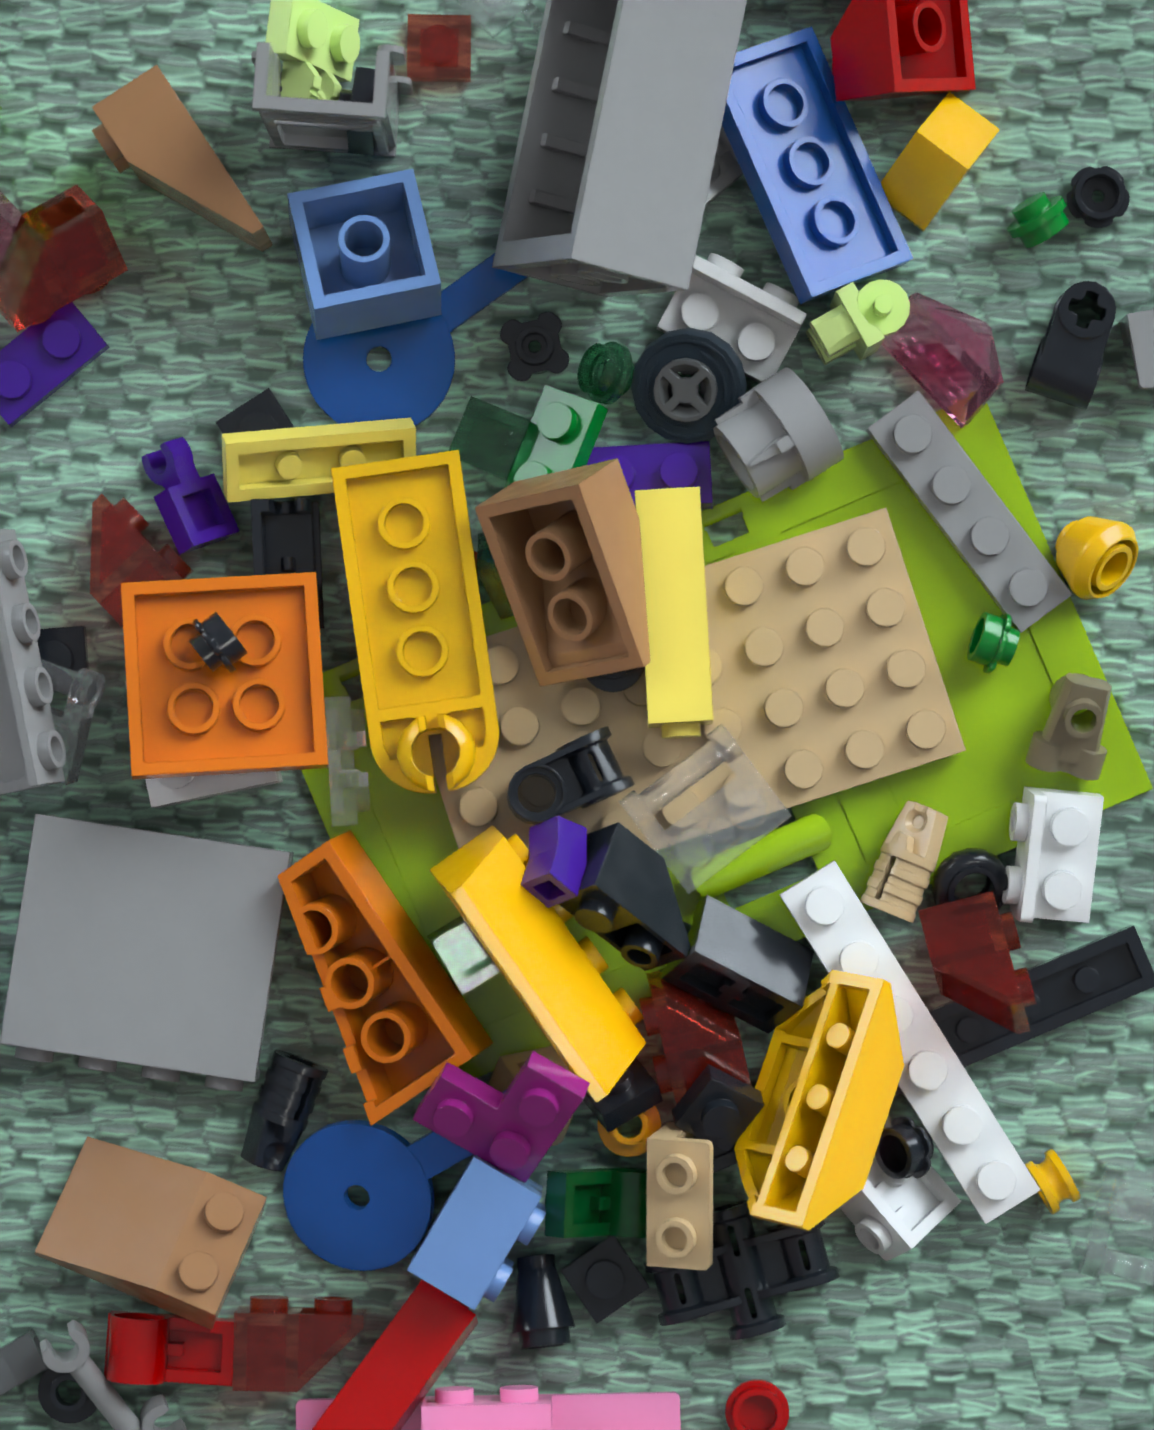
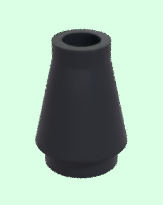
(541, 1306)

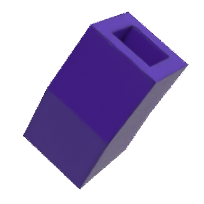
(555, 860)

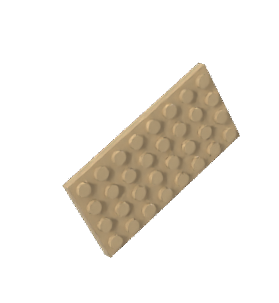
(811, 674)

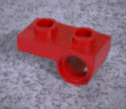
(167, 1349)

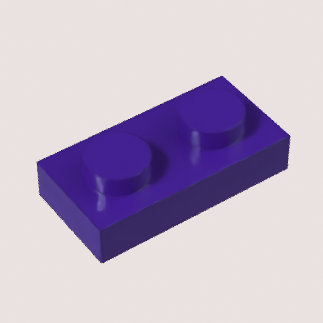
(45, 360)
(662, 466)

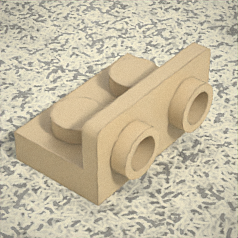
(679, 1200)

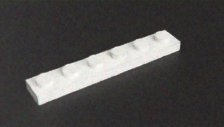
(932, 1073)

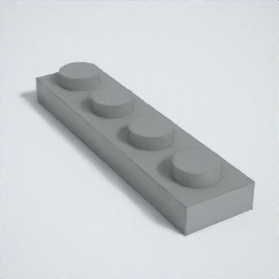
(968, 511)

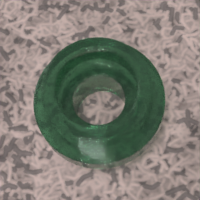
(605, 372)

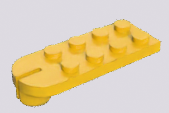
(417, 617)

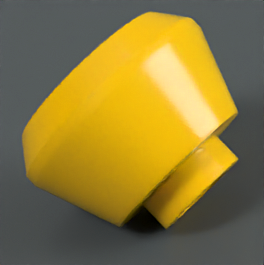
(1096, 555)

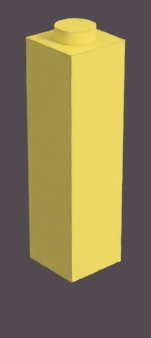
(676, 611)

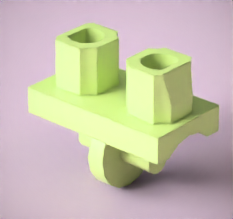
(859, 320)

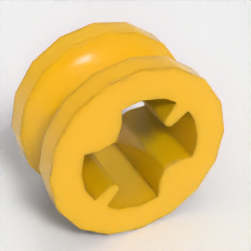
(1053, 1181)

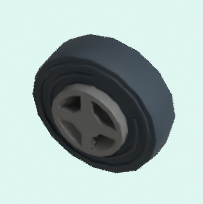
(672, 402)

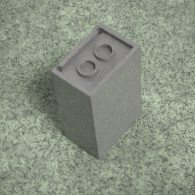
(619, 143)

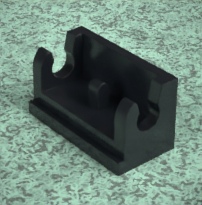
(288, 540)
(742, 966)

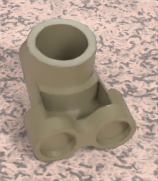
(1069, 740)

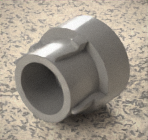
(777, 436)

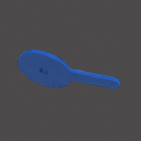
(419, 351)
(390, 1171)

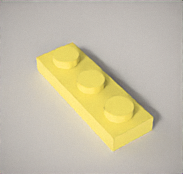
(301, 458)

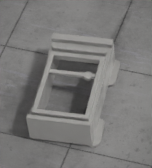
(324, 123)

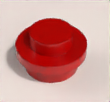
(757, 1406)

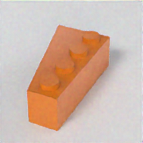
(378, 977)

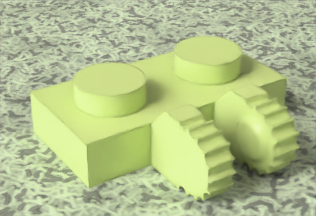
(315, 47)

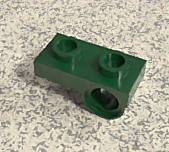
(596, 1203)

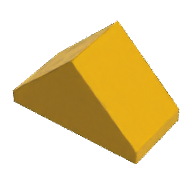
(937, 160)

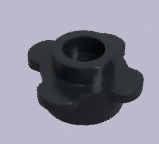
(520, 335)

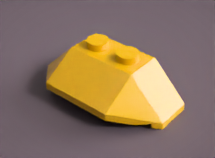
(824, 1102)

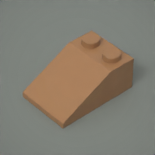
(157, 138)
(572, 570)
(152, 1229)

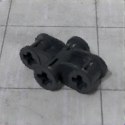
(765, 1263)

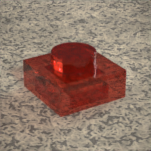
(439, 48)

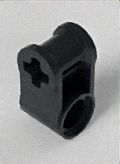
(1072, 356)
(572, 777)

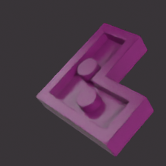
(505, 1128)

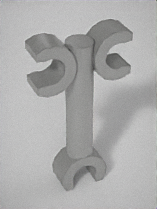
(100, 1390)

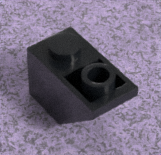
(630, 899)

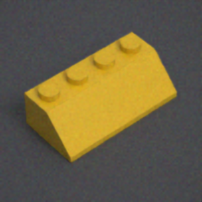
(542, 960)

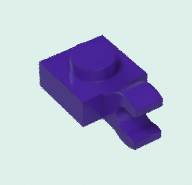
(189, 504)

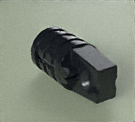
(282, 1110)

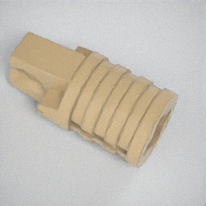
(906, 861)

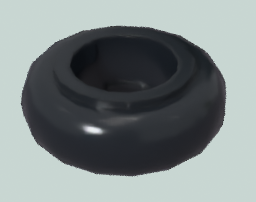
(965, 863)

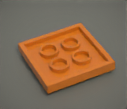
(220, 720)

